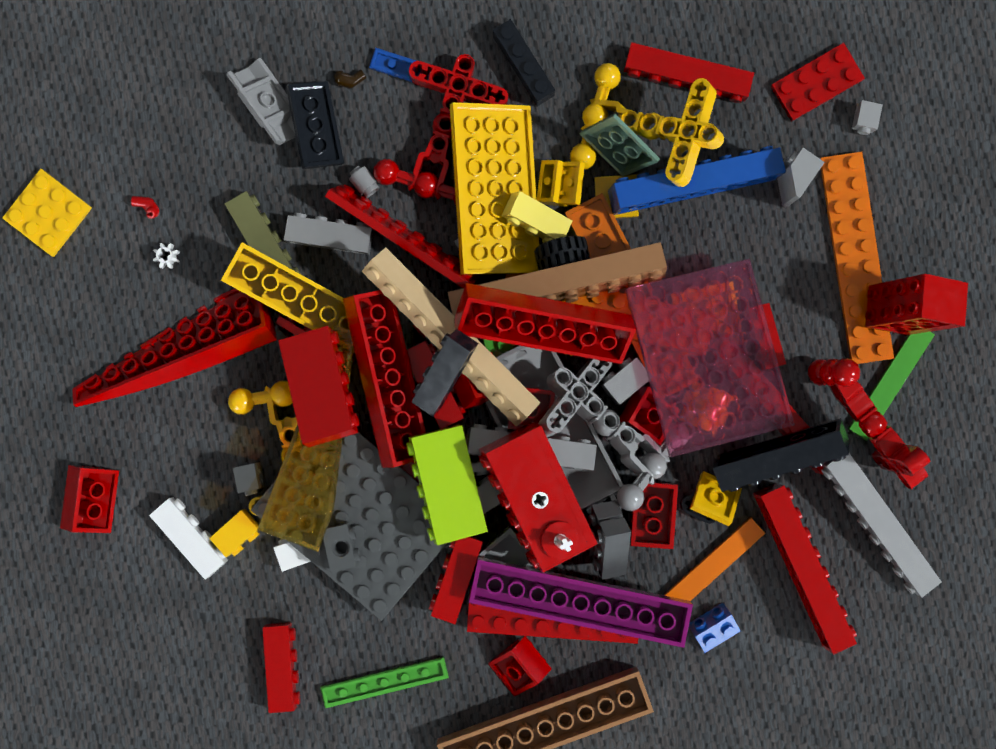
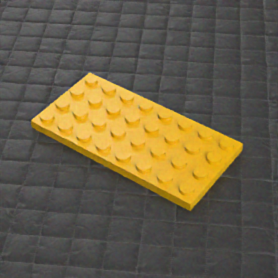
(490, 163)

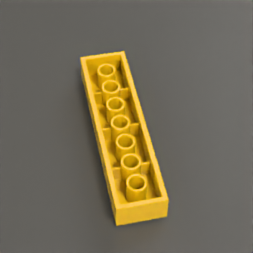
(284, 290)

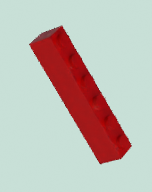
(684, 70)

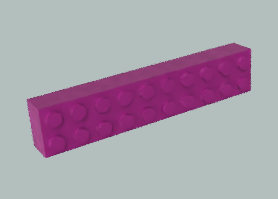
(581, 602)

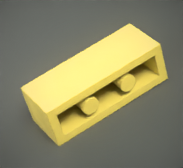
(535, 217)

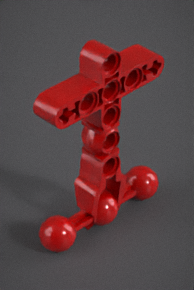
(426, 183)
(891, 451)

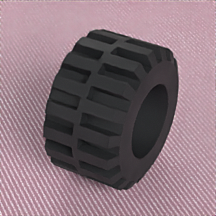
(561, 252)

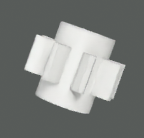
(160, 253)

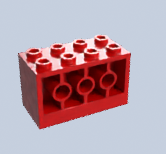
(917, 304)

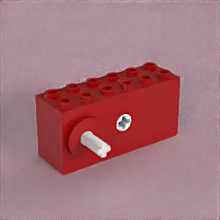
(537, 497)

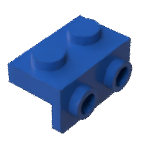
(714, 627)

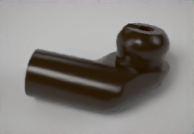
(347, 80)

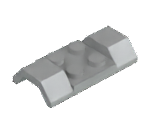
(265, 100)

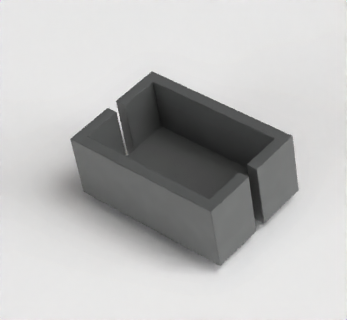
(613, 540)

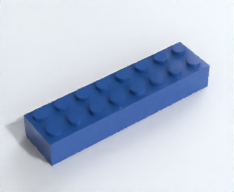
(707, 179)

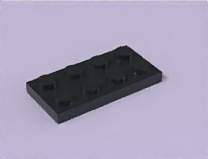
(314, 124)

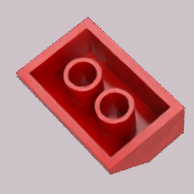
(89, 499)

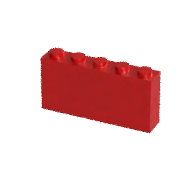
(319, 386)

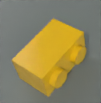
(235, 533)

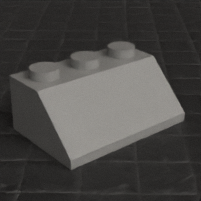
(800, 171)

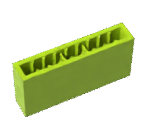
(446, 485)

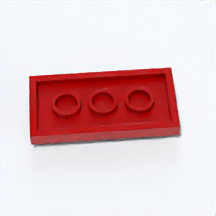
(817, 82)

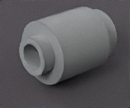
(363, 181)

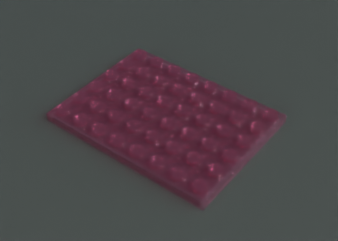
(709, 357)

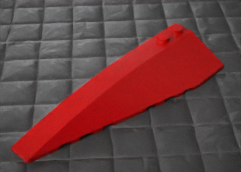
(196, 344)

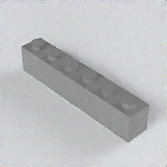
(569, 454)

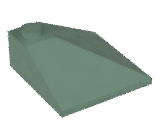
(619, 145)

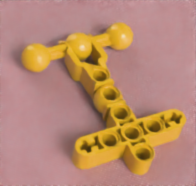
(679, 168)
(242, 402)

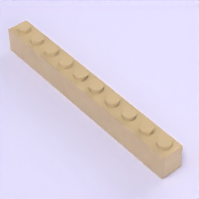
(436, 321)

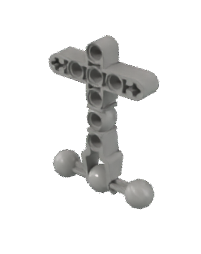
(652, 465)

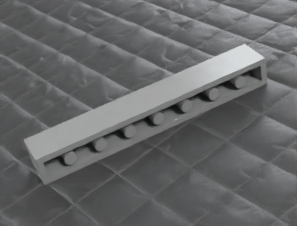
(882, 525)

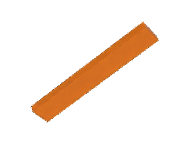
(717, 561)

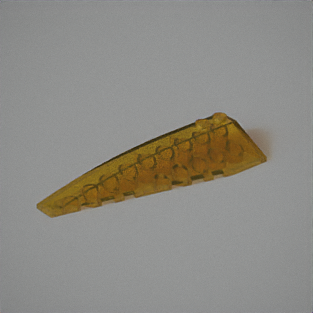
(307, 482)

